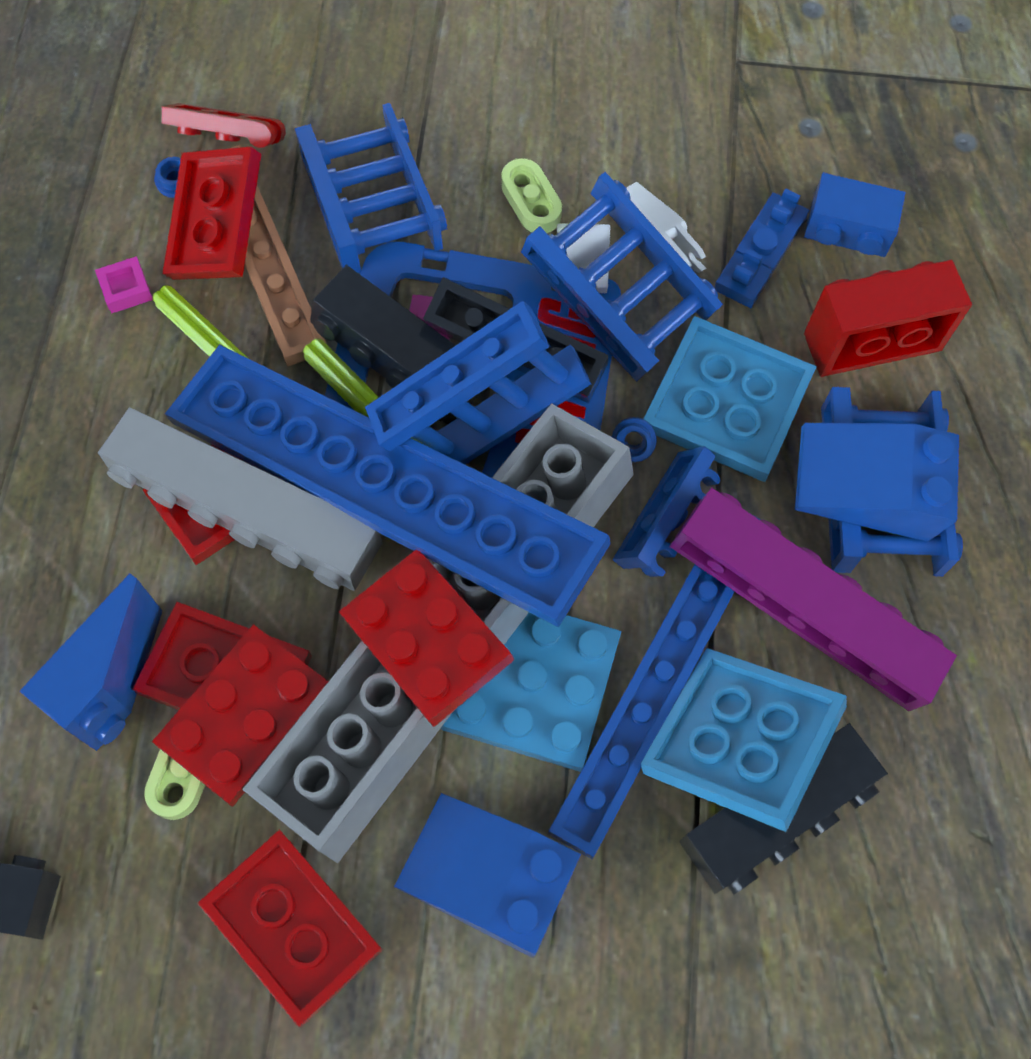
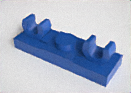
(762, 248)
(666, 511)

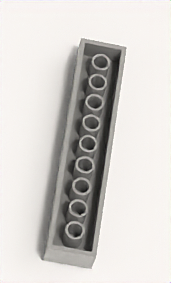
(362, 726)

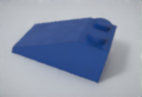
(880, 476)
(93, 673)
(488, 873)

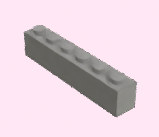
(241, 499)

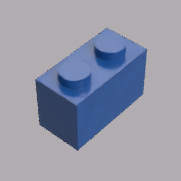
(854, 215)

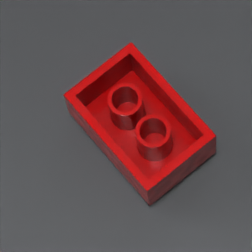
(886, 317)

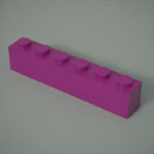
(814, 600)

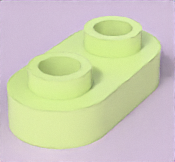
(533, 199)
(163, 777)

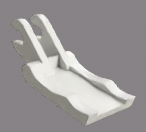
(668, 224)

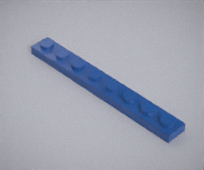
(641, 713)

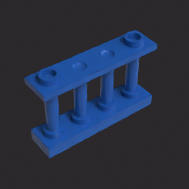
(340, 212)
(578, 285)
(468, 370)
(848, 540)

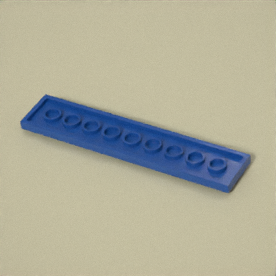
(406, 494)

